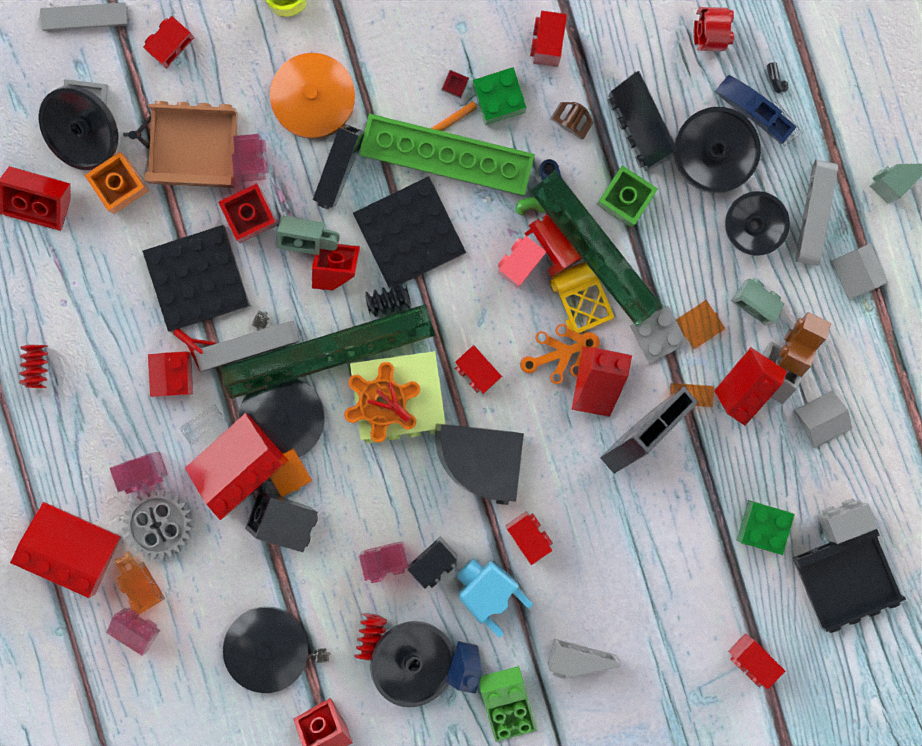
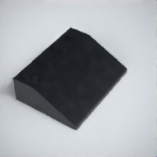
(642, 122)

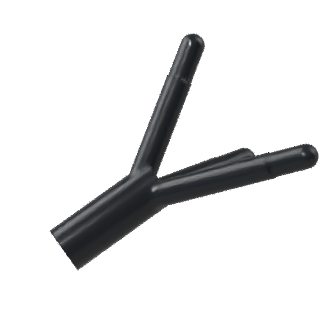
(136, 134)

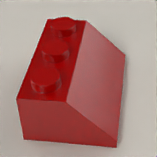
(34, 198)
(749, 385)

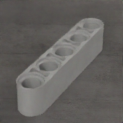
(816, 212)
(247, 346)

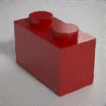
(168, 41)
(477, 369)

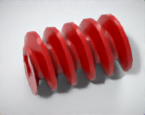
(33, 366)
(372, 633)

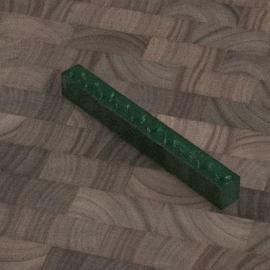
(327, 351)

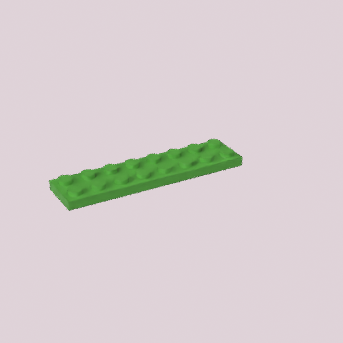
(446, 154)

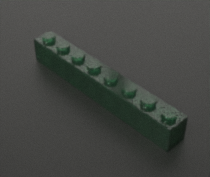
(595, 247)

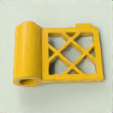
(572, 281)

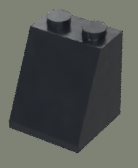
(281, 521)

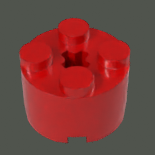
(713, 29)

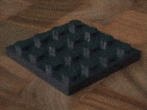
(409, 232)
(196, 278)

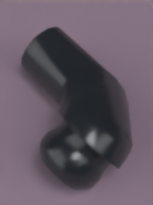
(774, 77)

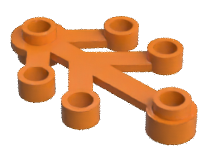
(563, 351)

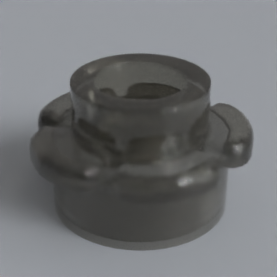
(260, 320)
(320, 655)

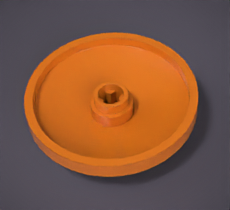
(312, 95)

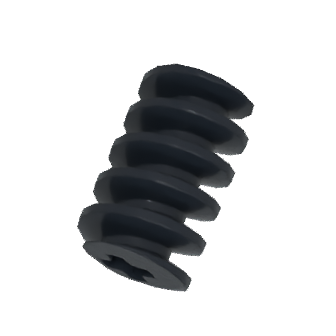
(388, 300)

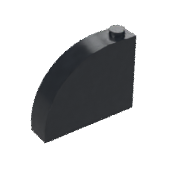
(649, 430)
(481, 460)

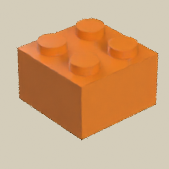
(117, 183)

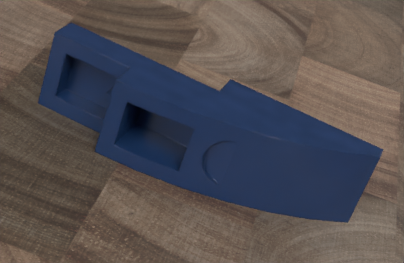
(756, 107)

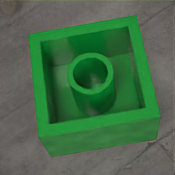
(499, 96)
(765, 527)

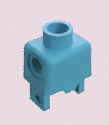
(487, 591)

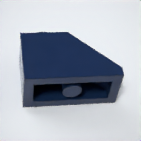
(465, 668)

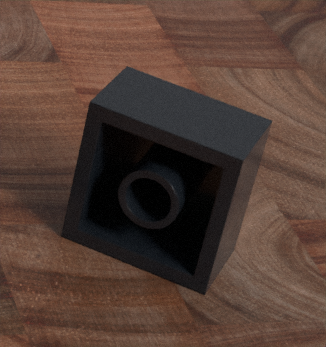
(432, 563)

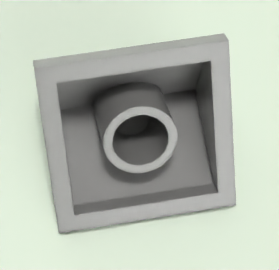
(859, 271)
(824, 418)

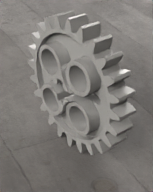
(176, 516)

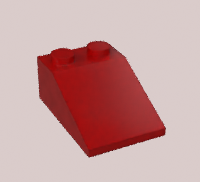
(600, 380)

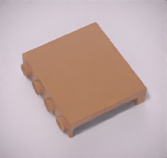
(192, 144)

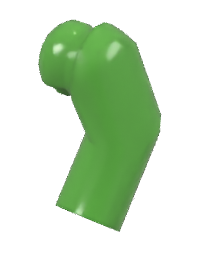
(528, 204)

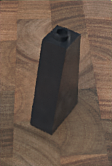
(338, 165)

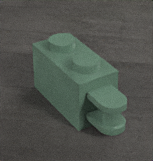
(305, 236)

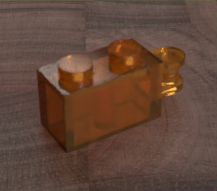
(138, 584)

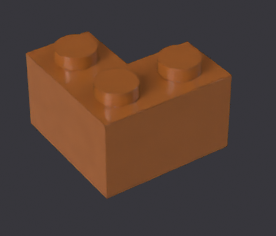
(802, 343)

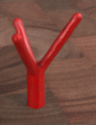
(190, 342)
(392, 405)

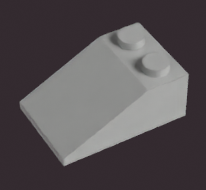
(577, 660)

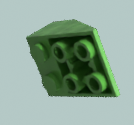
(507, 703)

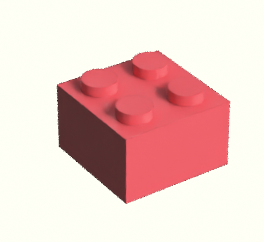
(521, 262)

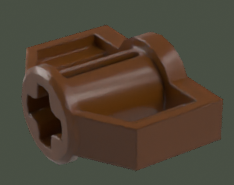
(573, 118)

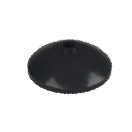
(771, 221)

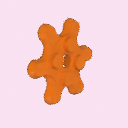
(380, 417)

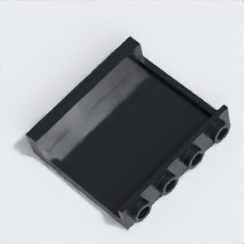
(848, 581)

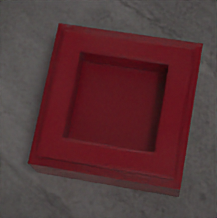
(455, 84)

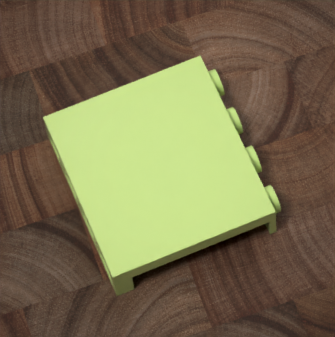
(426, 406)

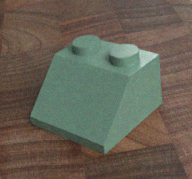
(896, 180)
(758, 301)

